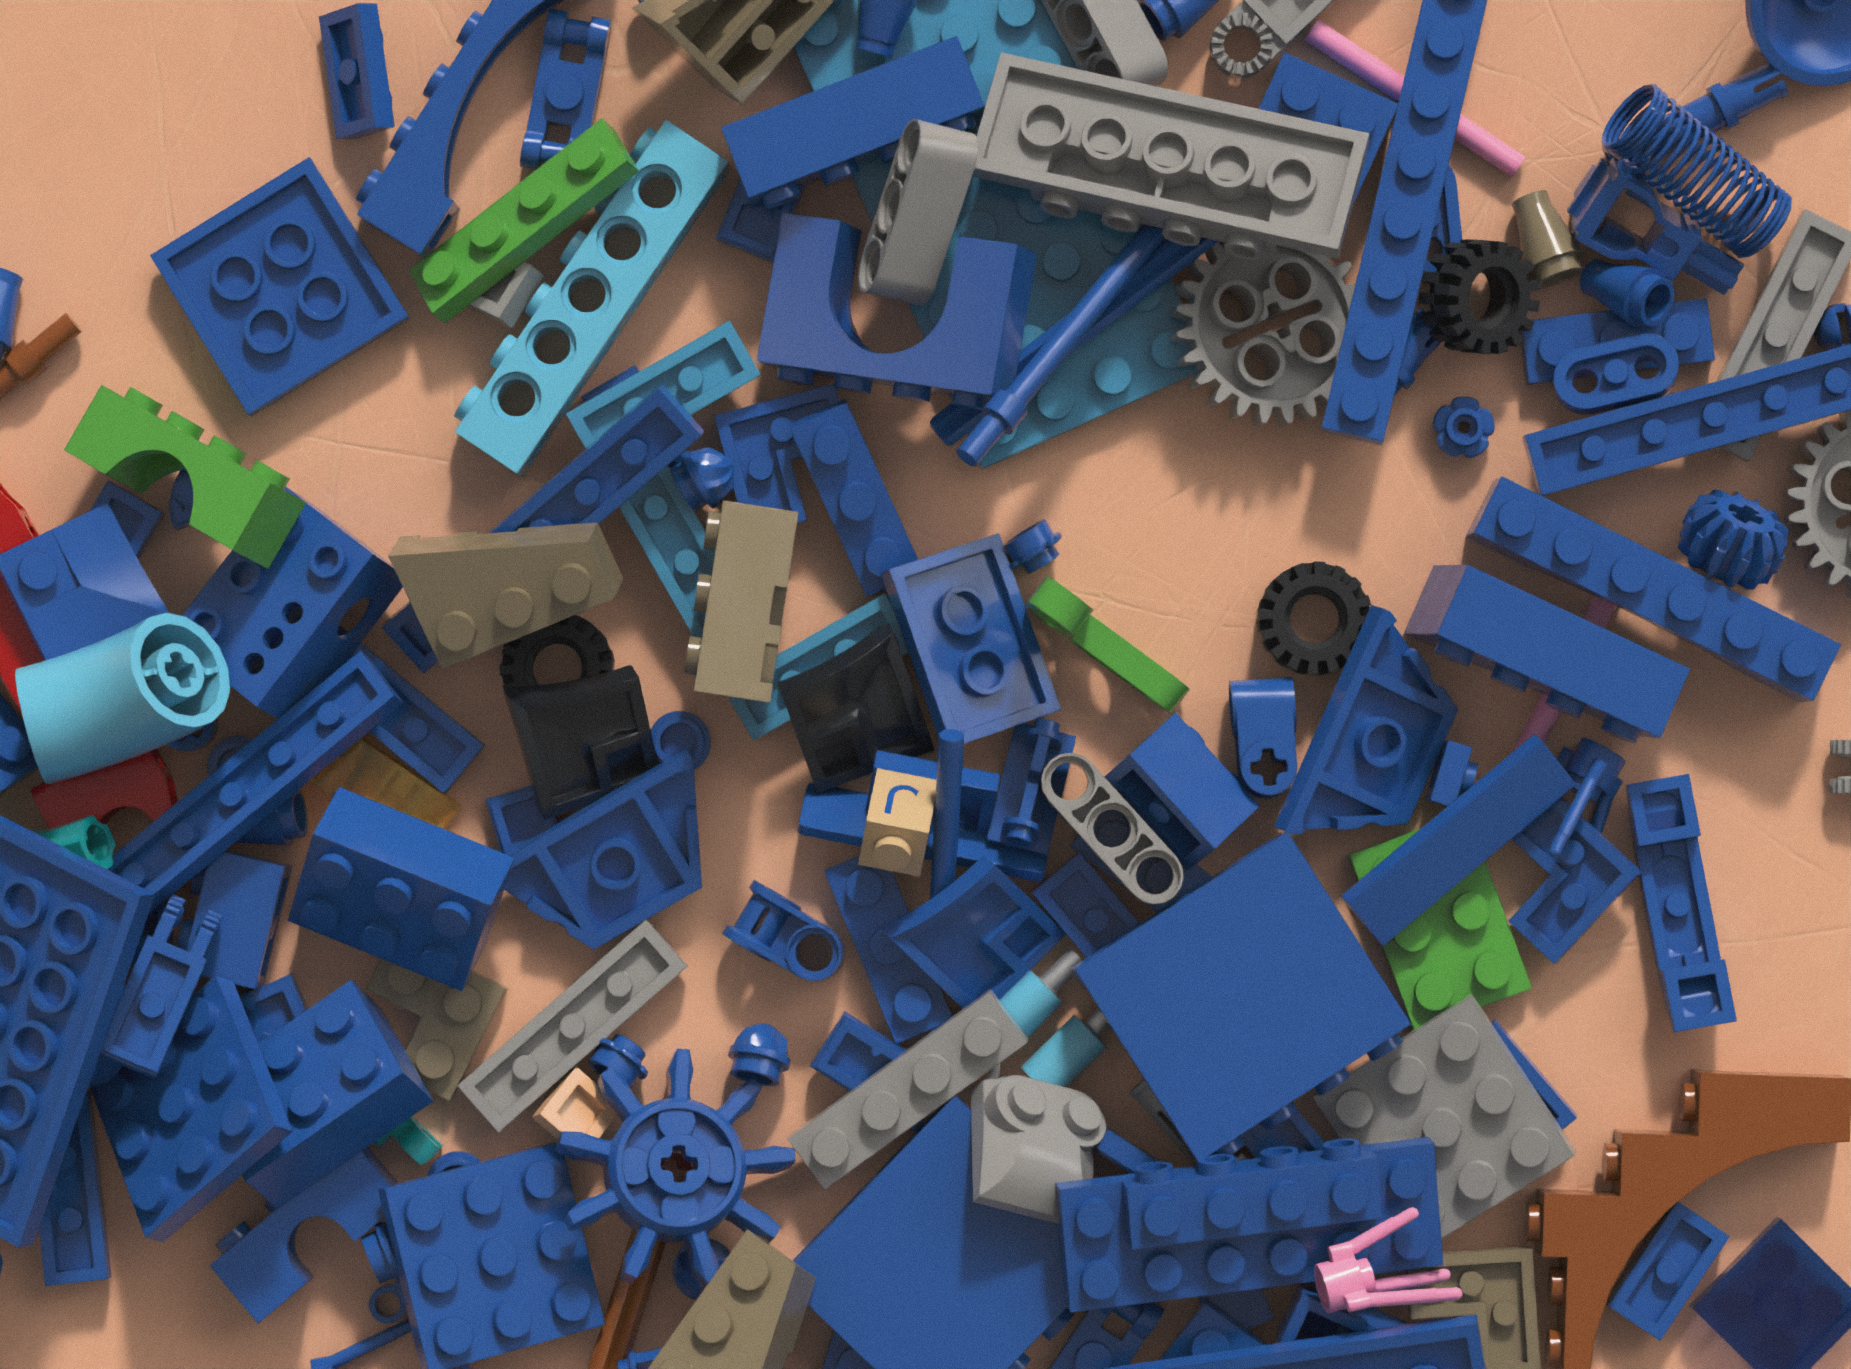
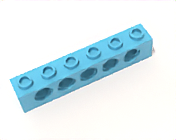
(519, 439)

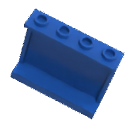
(1243, 998)
(927, 1273)

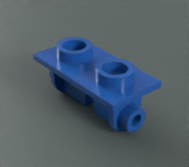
(1021, 811)

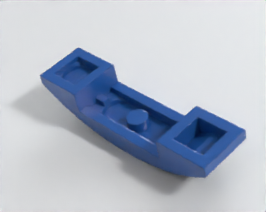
(1678, 903)

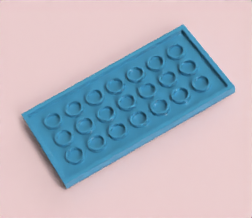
(1126, 357)

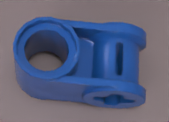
(1264, 723)
(782, 933)

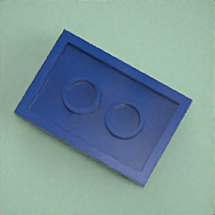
(971, 639)

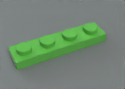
(523, 220)

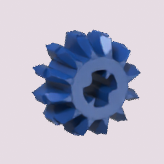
(1733, 539)

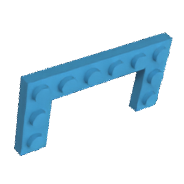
(672, 530)

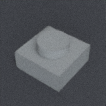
(509, 296)

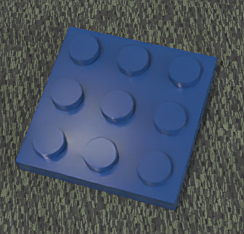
(280, 286)
(200, 1118)
(490, 1257)

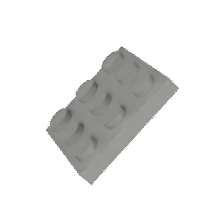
(1464, 1094)

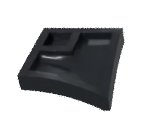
(855, 708)
(582, 737)

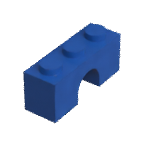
(263, 1262)

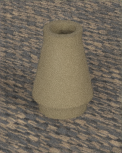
(1546, 240)

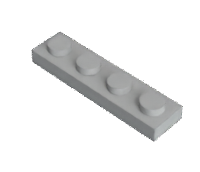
(1790, 303)
(572, 1025)
(908, 1089)

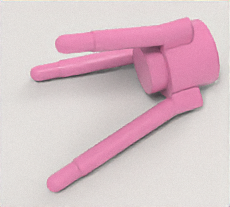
(1351, 1282)

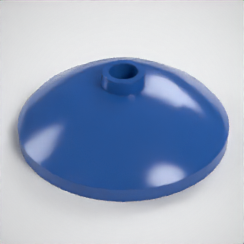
(1803, 38)

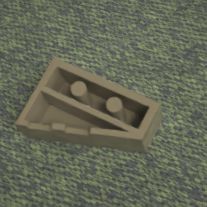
(502, 585)

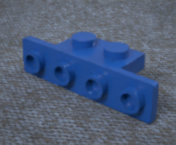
(842, 817)

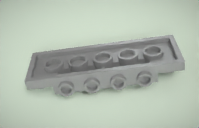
(1169, 160)

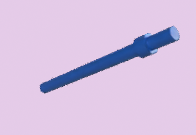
(1008, 406)

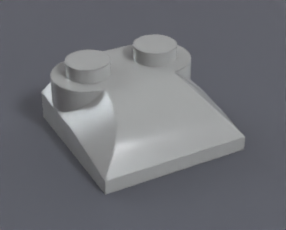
(1028, 1140)

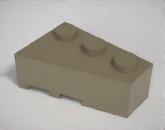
(732, 40)
(742, 600)
(744, 1314)

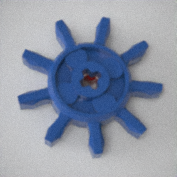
(700, 1143)

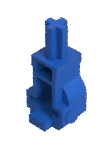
(1670, 243)

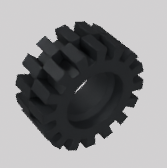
(1507, 303)
(1276, 610)
(572, 631)

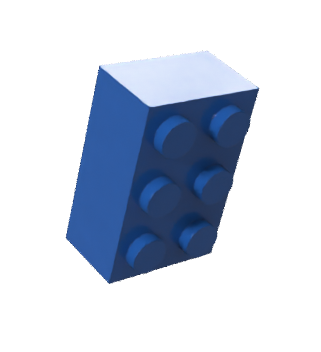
(400, 888)
(340, 1088)

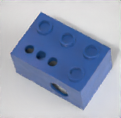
(285, 619)

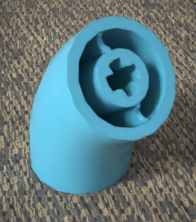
(122, 696)

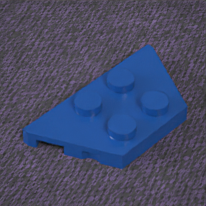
(1373, 737)
(615, 856)

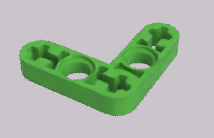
(1074, 621)

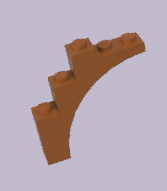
(1651, 1170)

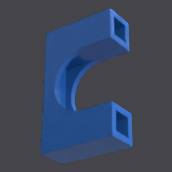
(965, 355)

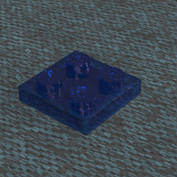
(1777, 1302)

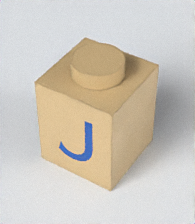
(898, 822)

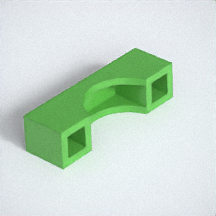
(230, 502)

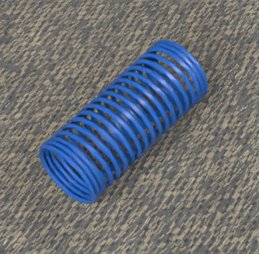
(1643, 130)

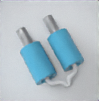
(1073, 1045)

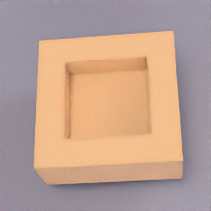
(575, 1106)

